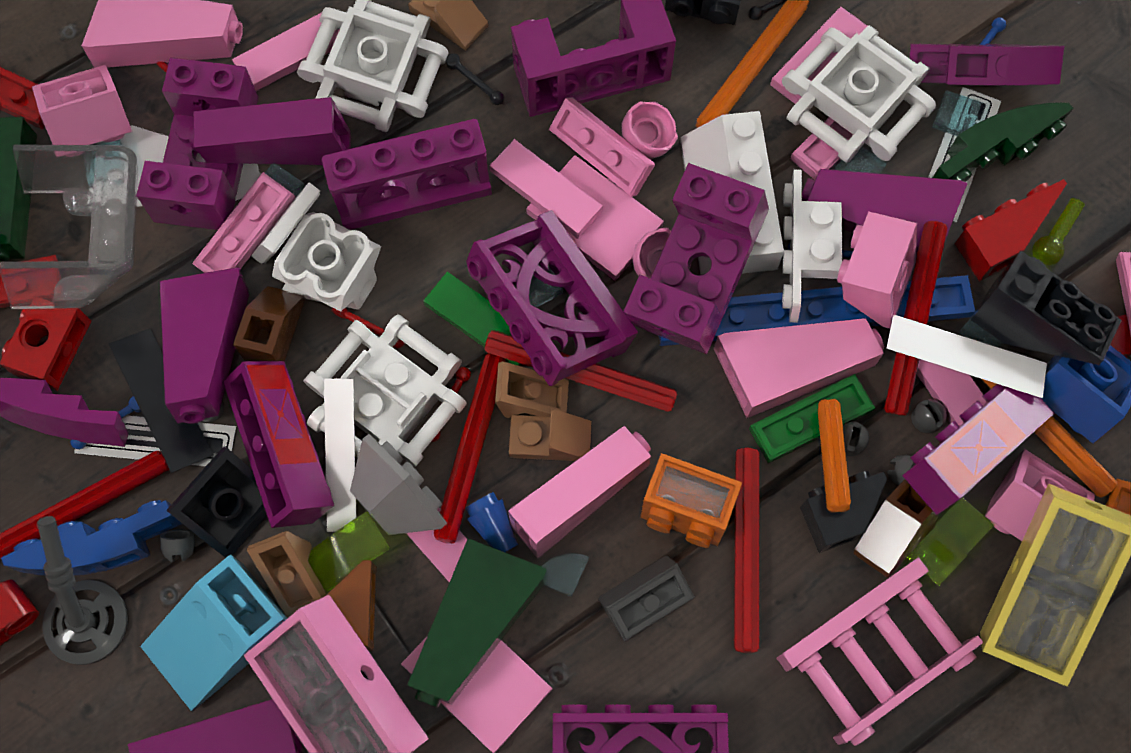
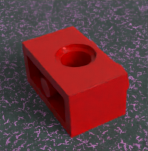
(52, 359)

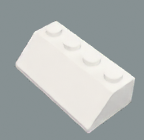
(737, 149)

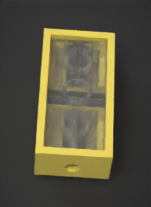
(1058, 585)

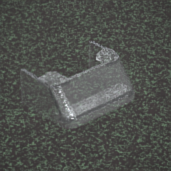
(94, 183)

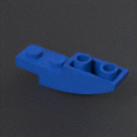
(113, 546)

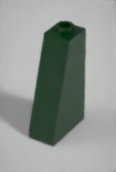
(13, 200)
(474, 616)

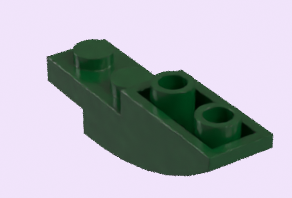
(1003, 138)

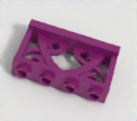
(408, 174)
(535, 328)
(639, 725)

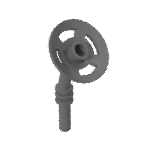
(78, 614)

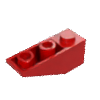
(995, 241)

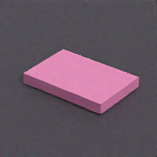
(617, 230)
(496, 696)

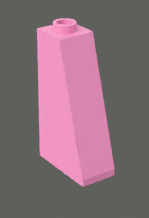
(160, 30)
(792, 361)
(579, 490)

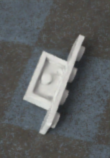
(814, 242)

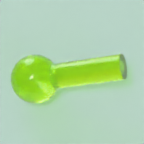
(1050, 248)

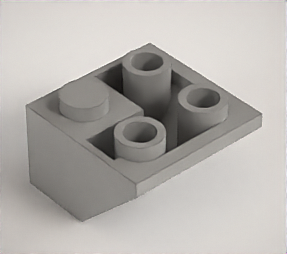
(393, 491)

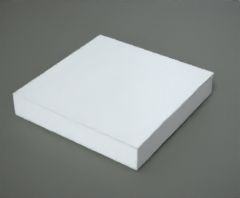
(286, 223)

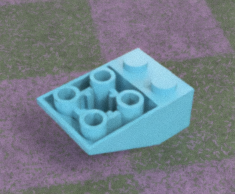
(211, 631)

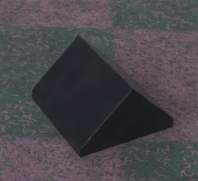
(221, 503)

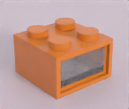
(689, 501)

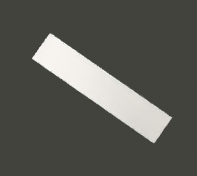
(339, 450)

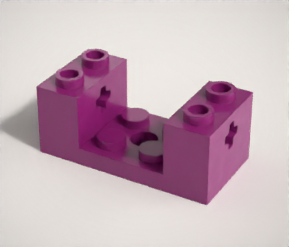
(633, 61)
(180, 187)
(714, 221)

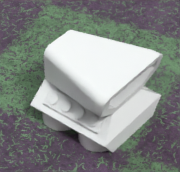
(328, 263)

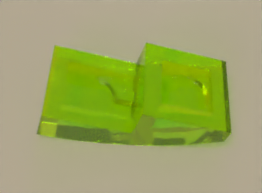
(951, 540)
(346, 549)

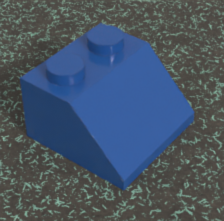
(1089, 394)

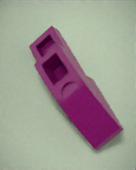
(989, 63)

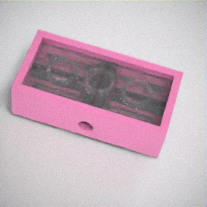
(332, 685)

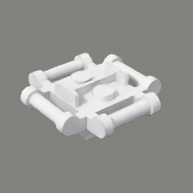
(373, 61)
(858, 92)
(390, 389)

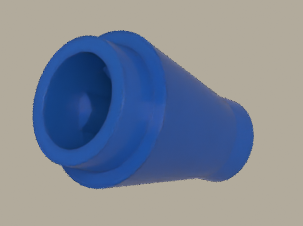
(492, 522)

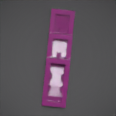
(65, 416)

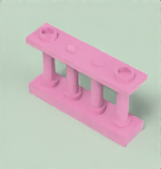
(840, 633)

